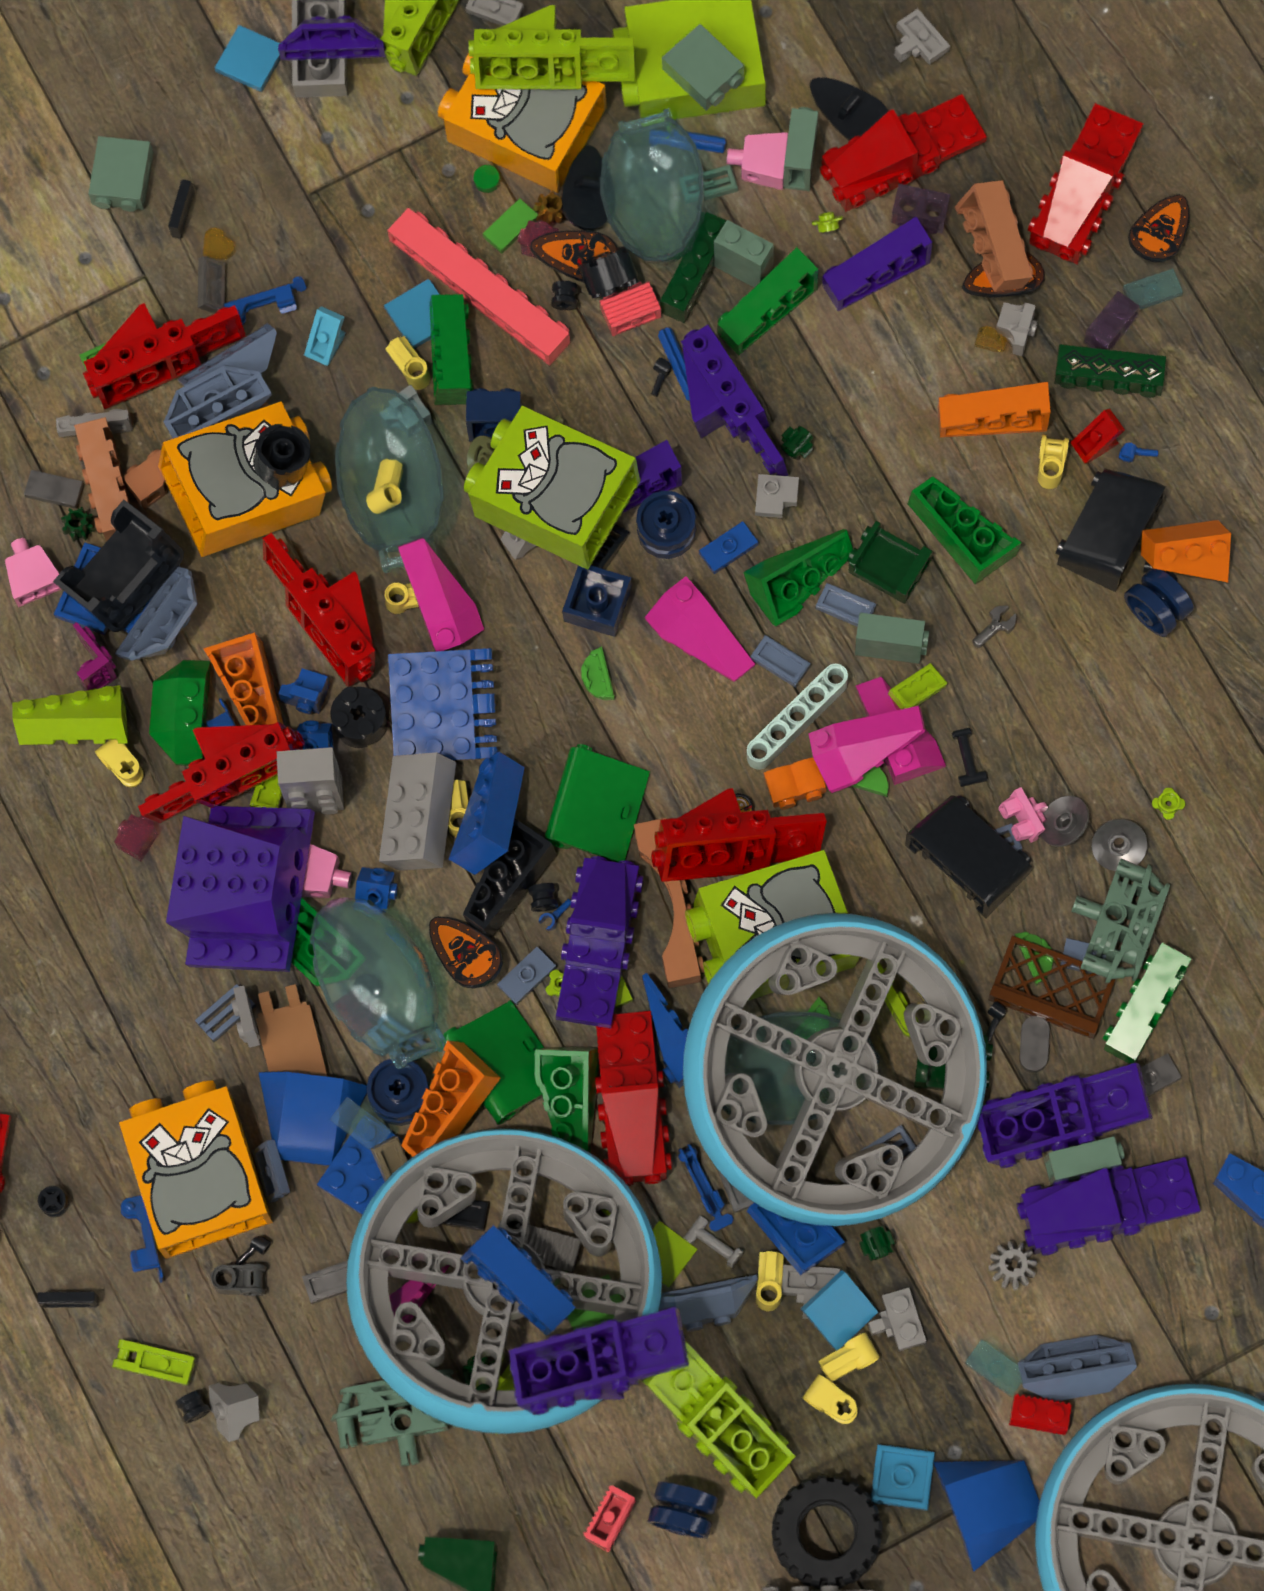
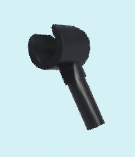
(664, 369)
(998, 1012)
(258, 1244)

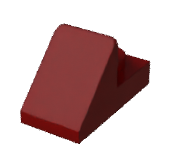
(1098, 436)

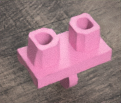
(1027, 813)

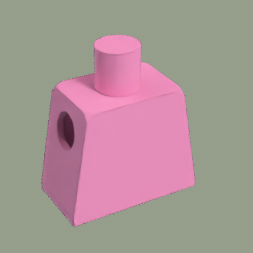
(761, 159)
(30, 573)
(323, 874)

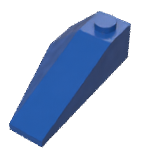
(668, 1032)

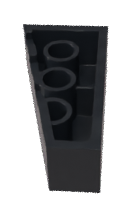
(508, 879)

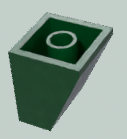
(461, 1562)

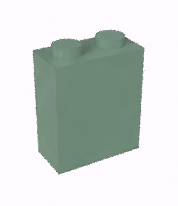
(703, 67)
(800, 149)
(120, 173)
(743, 254)
(891, 638)
(1083, 1160)

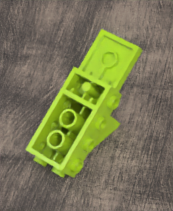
(412, 31)
(537, 47)
(722, 1424)

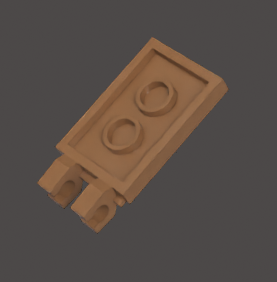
(290, 1036)

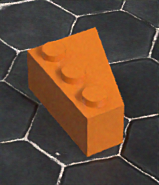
(1189, 549)

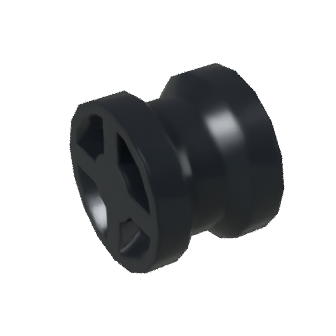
(564, 295)
(543, 897)
(48, 1198)
(193, 1406)

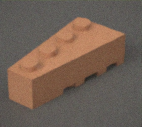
(996, 235)
(101, 472)

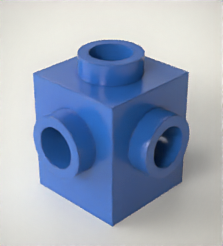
(316, 734)
(376, 886)

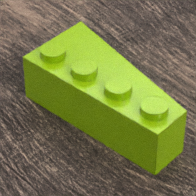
(72, 717)

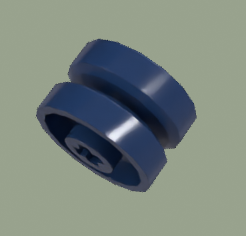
(652, 528)
(1158, 602)
(386, 1081)
(682, 1515)

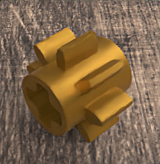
(549, 208)

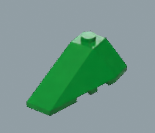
(791, 577)
(569, 1091)

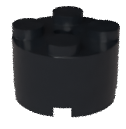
(608, 272)
(281, 455)
(356, 702)

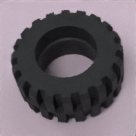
(835, 1493)

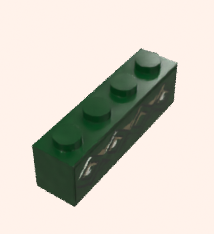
(692, 272)
(1110, 370)

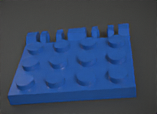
(437, 705)

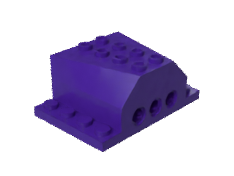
(241, 886)

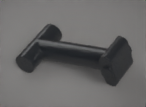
(972, 775)

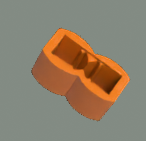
(795, 783)

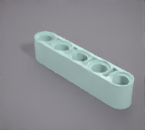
(801, 704)

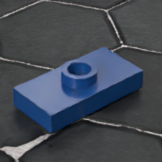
(728, 547)

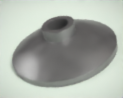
(1065, 821)
(1131, 850)

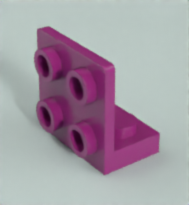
(96, 672)

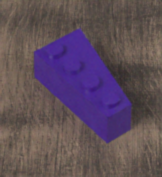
(879, 265)
(657, 472)

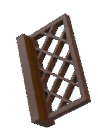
(1036, 1006)

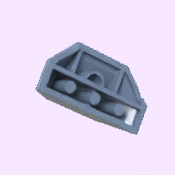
(249, 354)
(215, 399)
(162, 618)
(710, 1302)
(1076, 1367)

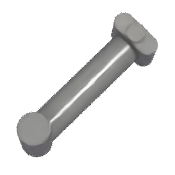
(697, 1231)

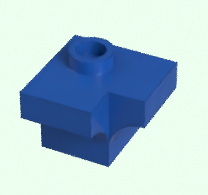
(306, 692)

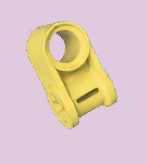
(1052, 457)
(118, 760)
(827, 1397)

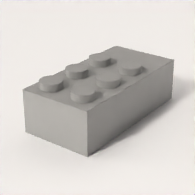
(319, 76)
(311, 780)
(417, 811)

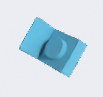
(325, 336)

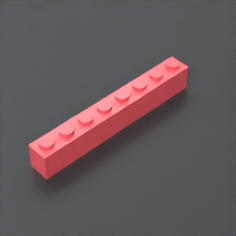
(479, 286)

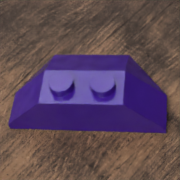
(331, 40)

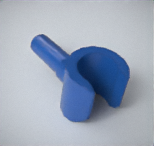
(1129, 450)
(555, 915)

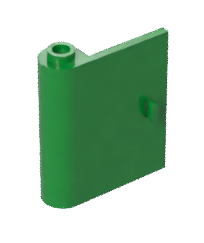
(591, 804)
(508, 1048)

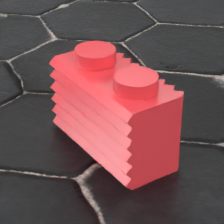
(630, 308)
(609, 1518)

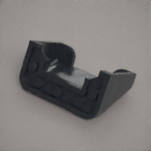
(1110, 527)
(124, 570)
(970, 853)

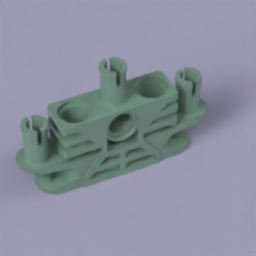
(1107, 932)
(382, 1426)

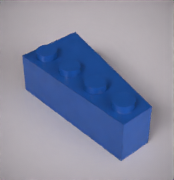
(489, 814)
(1243, 1186)
(519, 1279)

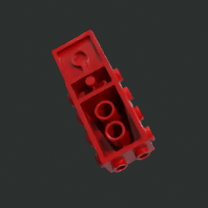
(899, 151)
(1084, 185)
(141, 347)
(329, 616)
(233, 763)
(721, 839)
(632, 1100)

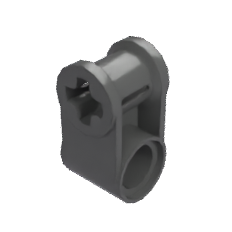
(241, 1279)

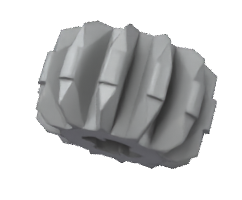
(1007, 1257)

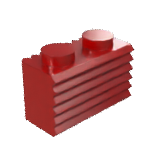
(1040, 1414)

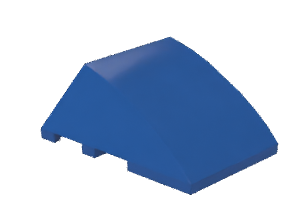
(301, 1112)
(989, 1503)

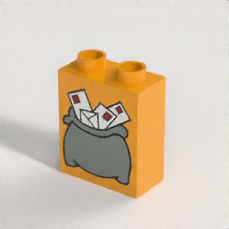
(523, 129)
(220, 490)
(194, 1169)

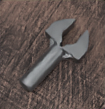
(995, 626)

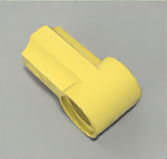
(409, 362)
(386, 488)
(407, 603)
(458, 804)
(769, 1278)
(854, 1355)

